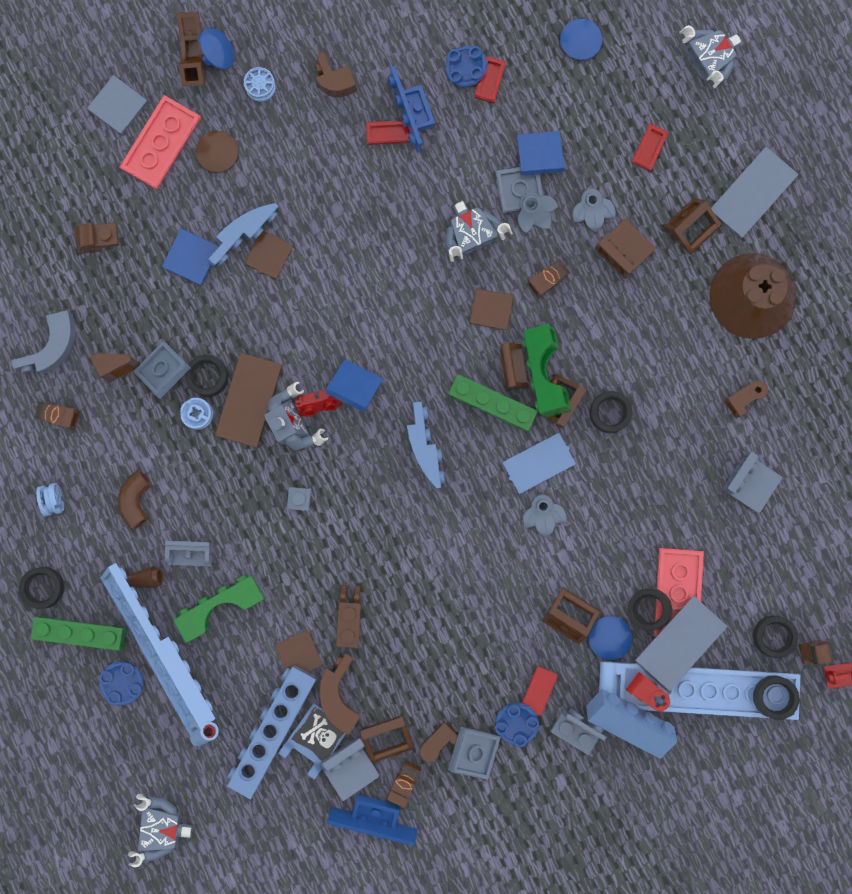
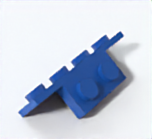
(414, 108)
(375, 819)

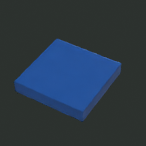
(540, 153)
(189, 257)
(354, 385)

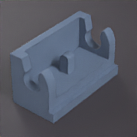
(188, 553)

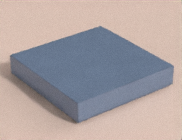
(117, 105)
(512, 187)
(161, 369)
(474, 753)

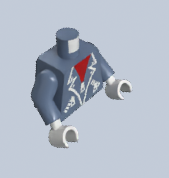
(711, 53)
(472, 230)
(287, 423)
(158, 829)

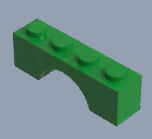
(541, 344)
(493, 403)
(195, 621)
(79, 633)

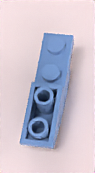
(246, 225)
(426, 455)

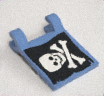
(314, 738)

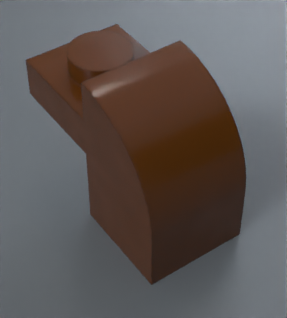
(336, 82)
(92, 237)

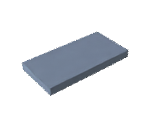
(753, 192)
(681, 643)

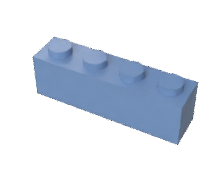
(631, 723)

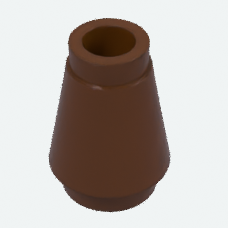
(148, 577)

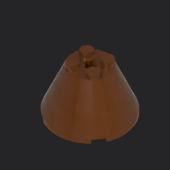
(753, 295)

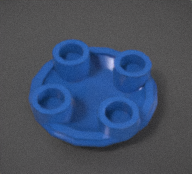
(581, 39)
(216, 49)
(466, 65)
(610, 638)
(121, 683)
(517, 724)

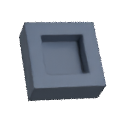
(299, 499)

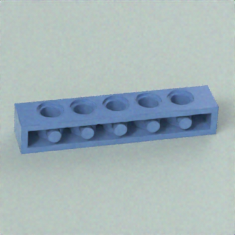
(248, 784)

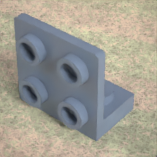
(752, 482)
(575, 731)
(349, 769)

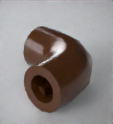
(129, 499)

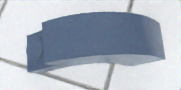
(57, 349)

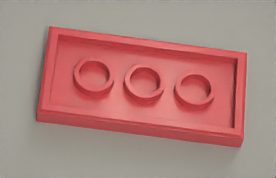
(160, 142)
(679, 578)

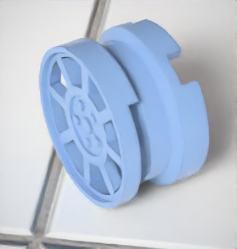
(259, 85)
(196, 413)
(50, 499)

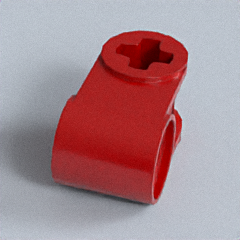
(646, 690)

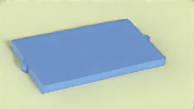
(539, 463)

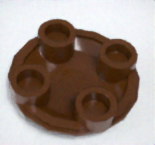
(217, 151)

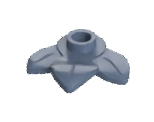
(537, 213)
(593, 213)
(545, 518)

